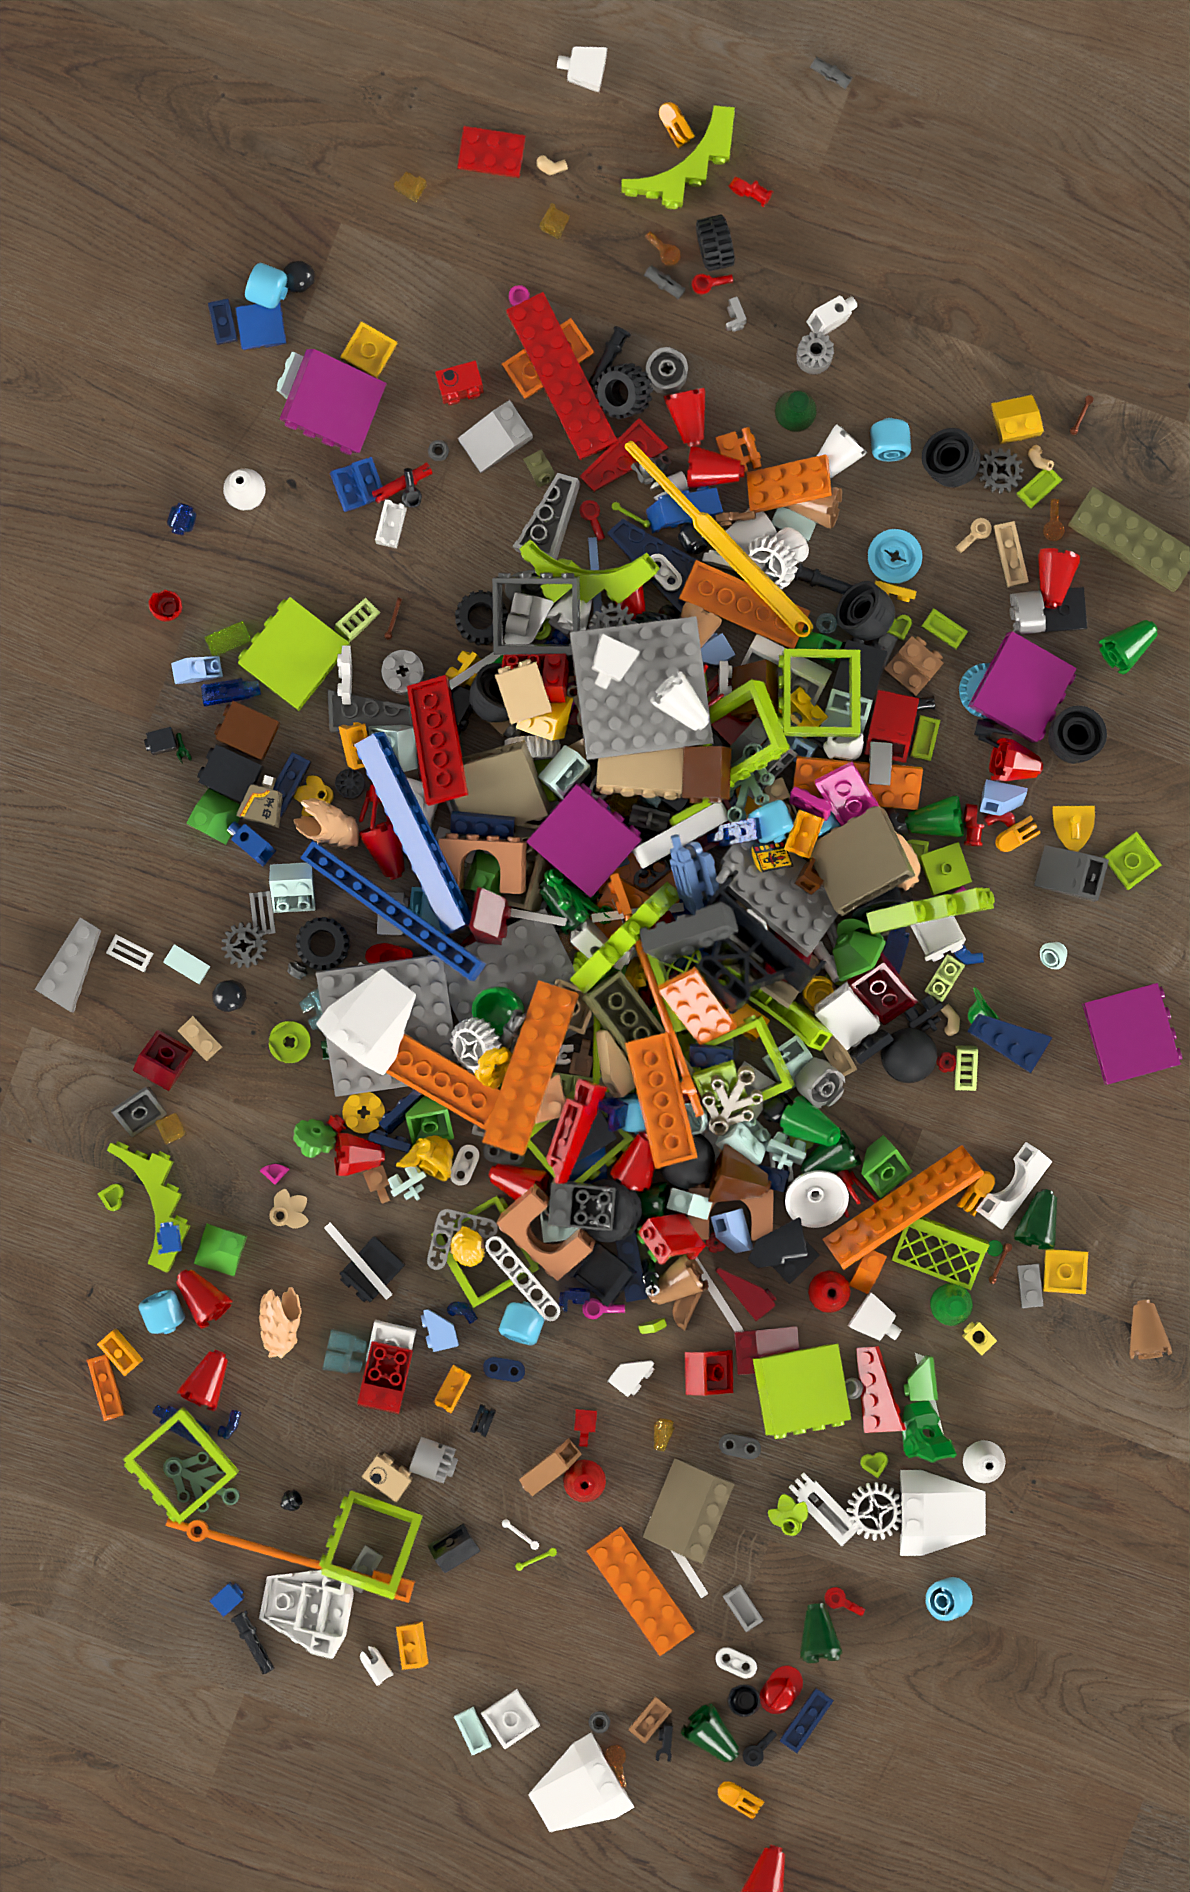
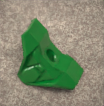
(916, 1419)

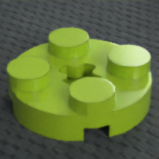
(277, 1041)

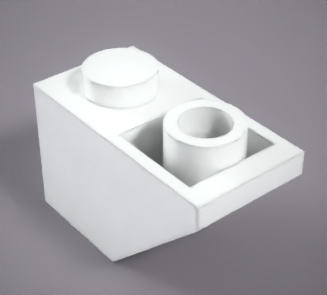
(628, 1375)

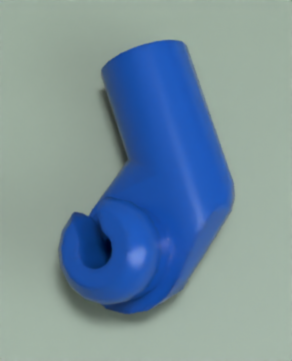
(967, 957)

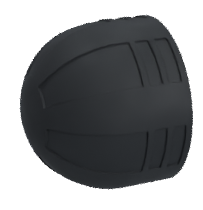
(951, 457)
(865, 611)
(486, 695)
(1077, 734)
(909, 1055)
(692, 1171)

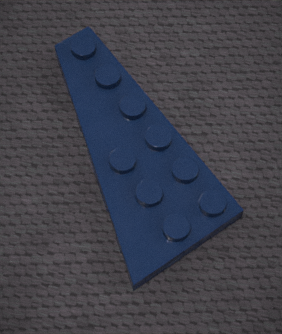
(636, 542)

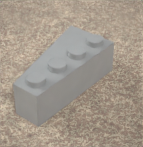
(551, 516)
(70, 966)

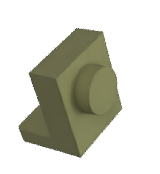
(539, 468)

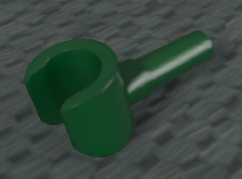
(182, 750)

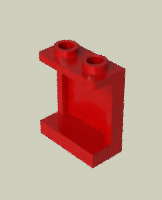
(671, 1237)

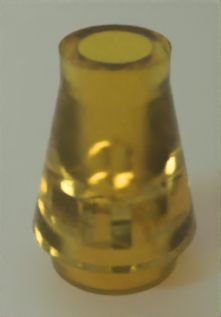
(662, 1433)

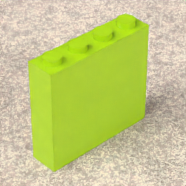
(292, 653)
(802, 1390)

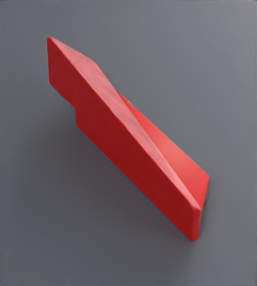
(573, 1128)

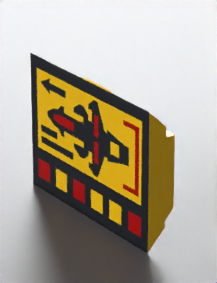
(771, 856)

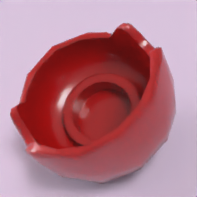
(165, 605)

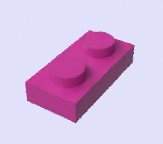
(804, 800)

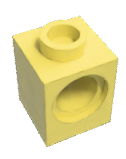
(985, 1344)

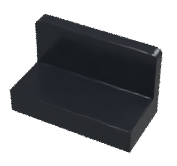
(453, 1548)

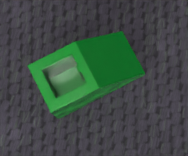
(818, 641)

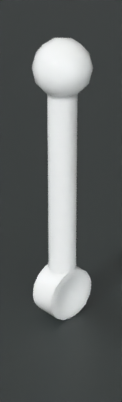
(534, 1544)

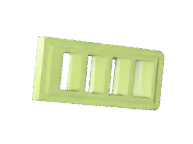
(349, 636)
(974, 1059)

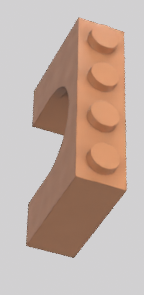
(509, 853)
(760, 1210)
(554, 1258)

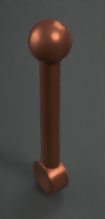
(1088, 400)
(388, 635)
(1007, 1248)

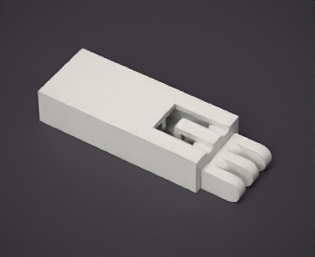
(829, 1513)

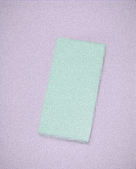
(788, 518)
(186, 964)
(472, 1730)

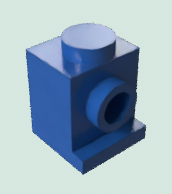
(169, 1238)

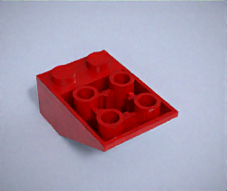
(552, 669)
(893, 723)
(385, 1378)

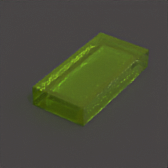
(228, 638)

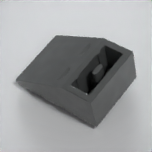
(1071, 873)
(581, 1206)

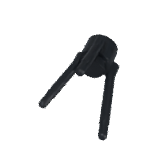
(985, 728)

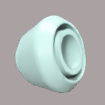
(1053, 955)

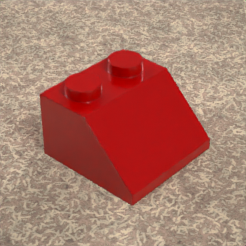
(709, 1372)

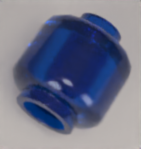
(181, 518)

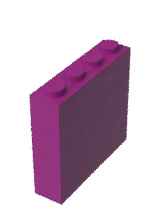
(332, 402)
(1022, 687)
(584, 839)
(1132, 1033)

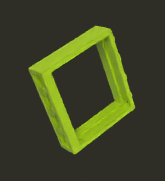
(854, 694)
(779, 745)
(749, 1023)
(594, 1171)
(457, 1270)
(206, 1442)
(359, 1580)

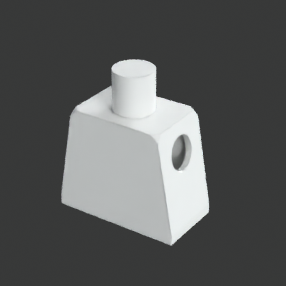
(585, 66)
(831, 314)
(612, 660)
(588, 938)
(874, 1319)

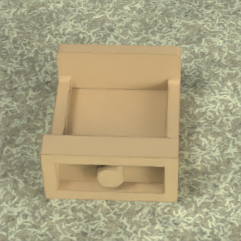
(523, 691)

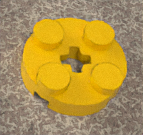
(487, 1073)
(355, 1103)

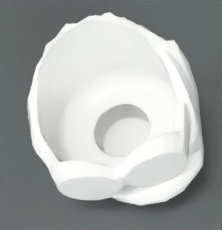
(796, 541)
(844, 747)

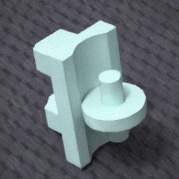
(785, 1154)
(415, 1176)

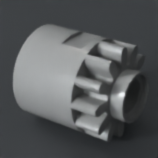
(811, 362)
(433, 1460)

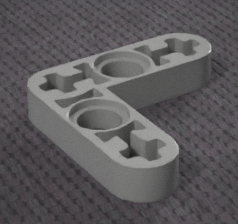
(448, 1229)

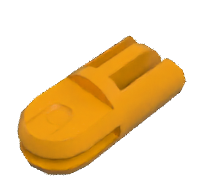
(675, 123)
(1013, 837)
(976, 1193)
(739, 1799)

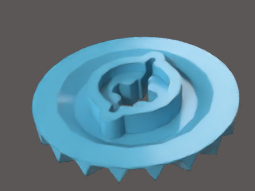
(908, 550)
(969, 684)

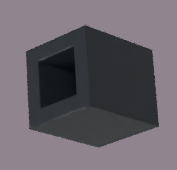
(160, 741)

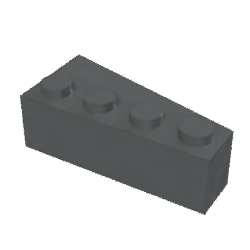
(689, 933)

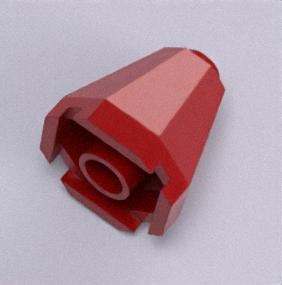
(1013, 762)
(356, 1154)

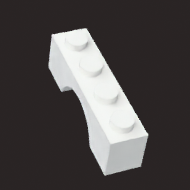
(1029, 1168)

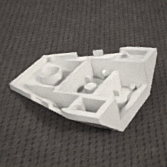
(370, 1020)
(938, 1512)
(308, 1609)
(580, 1789)

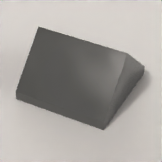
(139, 1111)

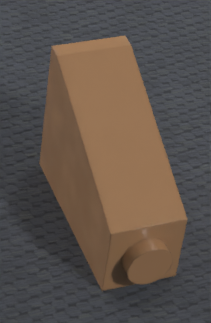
(550, 1467)

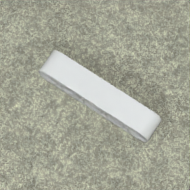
(687, 830)
(526, 1288)

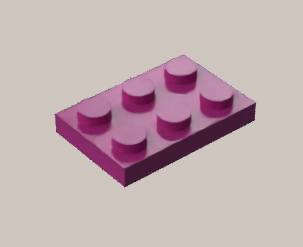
(846, 792)

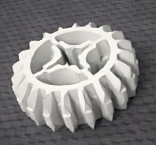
(781, 559)
(539, 747)
(471, 1041)
(884, 1509)

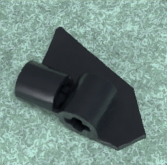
(780, 1246)

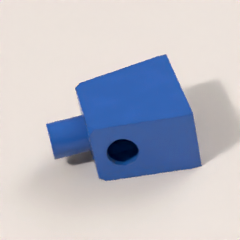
(251, 843)

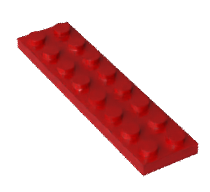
(561, 376)

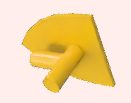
(1074, 825)

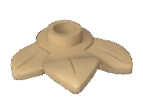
(292, 1209)

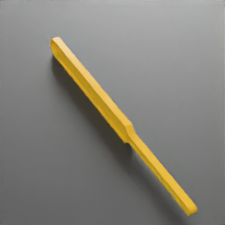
(729, 549)

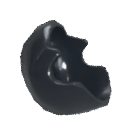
(299, 276)
(900, 828)
(229, 995)
(744, 1700)

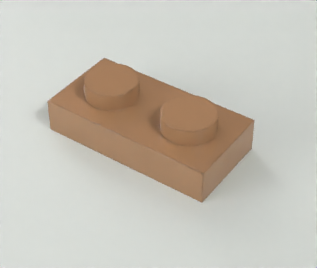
(650, 1719)

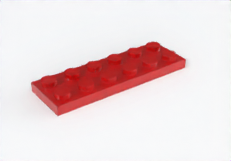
(437, 740)

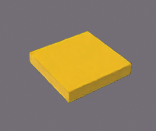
(369, 350)
(1065, 1271)

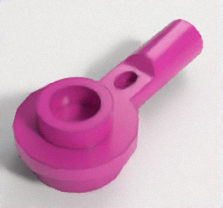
(594, 1308)

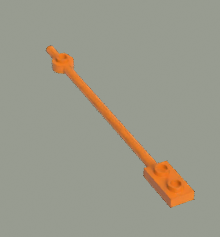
(687, 1084)
(403, 1591)

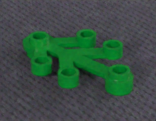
(560, 882)

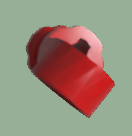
(755, 191)
(973, 829)

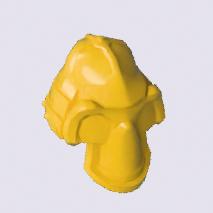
(432, 1155)

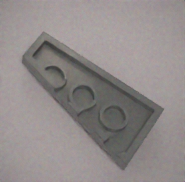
(365, 711)

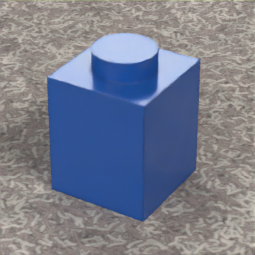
(227, 1598)

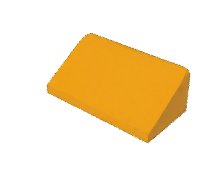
(120, 1352)

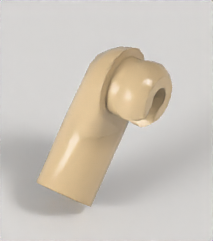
(550, 167)
(1037, 460)
(953, 1020)

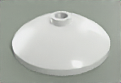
(820, 1207)

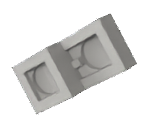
(880, 763)

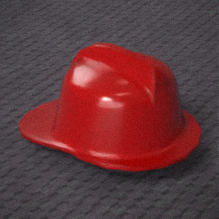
(386, 952)
(781, 1690)

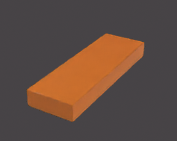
(105, 1387)

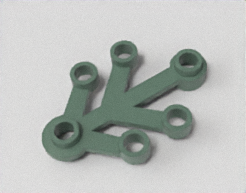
(747, 783)
(197, 1479)

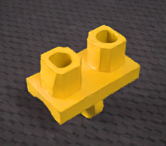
(468, 660)

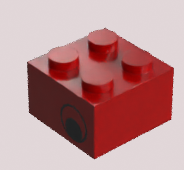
(459, 383)

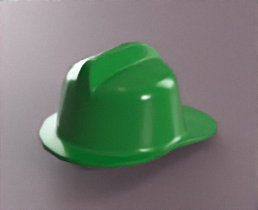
(980, 1006)

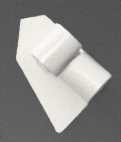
(747, 531)
(526, 618)

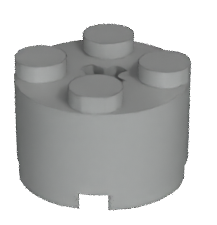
(674, 362)
(1027, 612)
(392, 665)
(820, 1083)

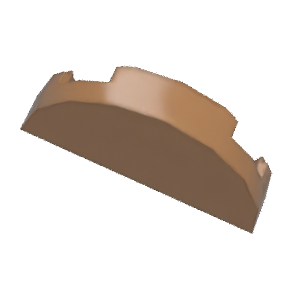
(684, 1308)

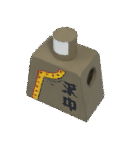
(262, 803)

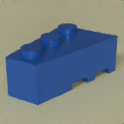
(668, 512)

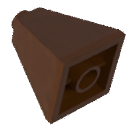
(736, 1178)

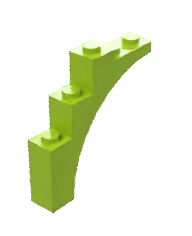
(693, 170)
(618, 581)
(930, 909)
(625, 938)
(795, 1017)
(163, 1198)

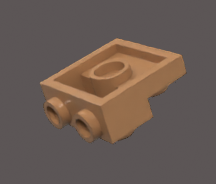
(914, 665)

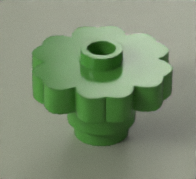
(314, 1137)

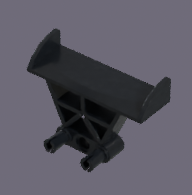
(762, 943)

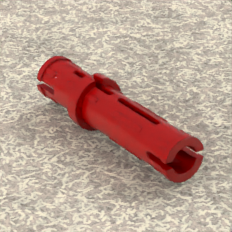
(400, 484)

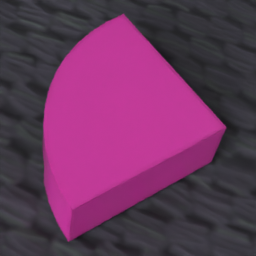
(274, 1172)

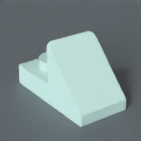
(689, 1203)

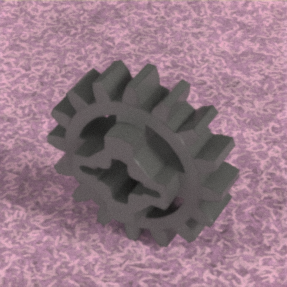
(1006, 476)
(605, 619)
(243, 936)

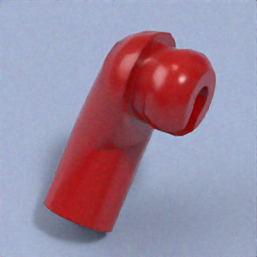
(1007, 818)

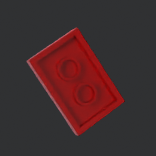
(491, 152)

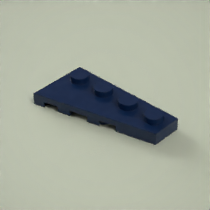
(1012, 1041)

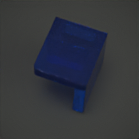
(616, 1112)

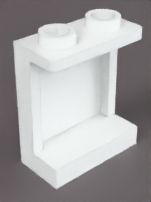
(939, 937)
(846, 1016)

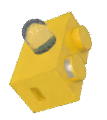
(803, 712)

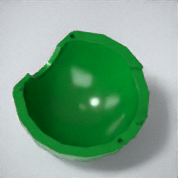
(496, 1007)

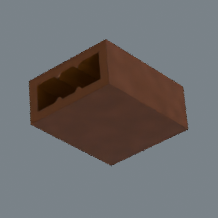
(761, 671)
(247, 730)
(706, 774)

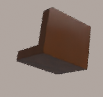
(808, 878)

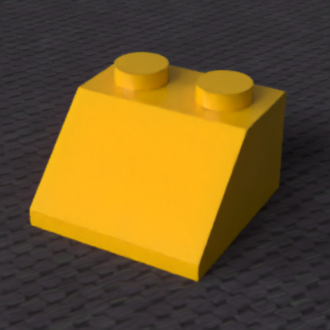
(1017, 419)
(551, 724)

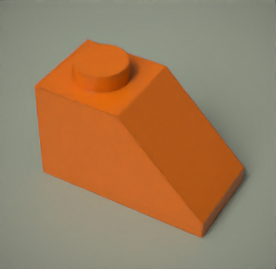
(867, 1271)

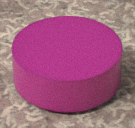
(518, 294)

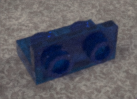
(577, 1295)

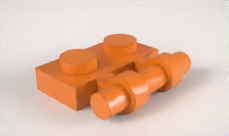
(730, 446)

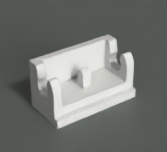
(390, 524)
(564, 1048)

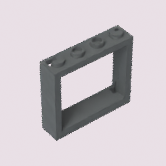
(527, 578)

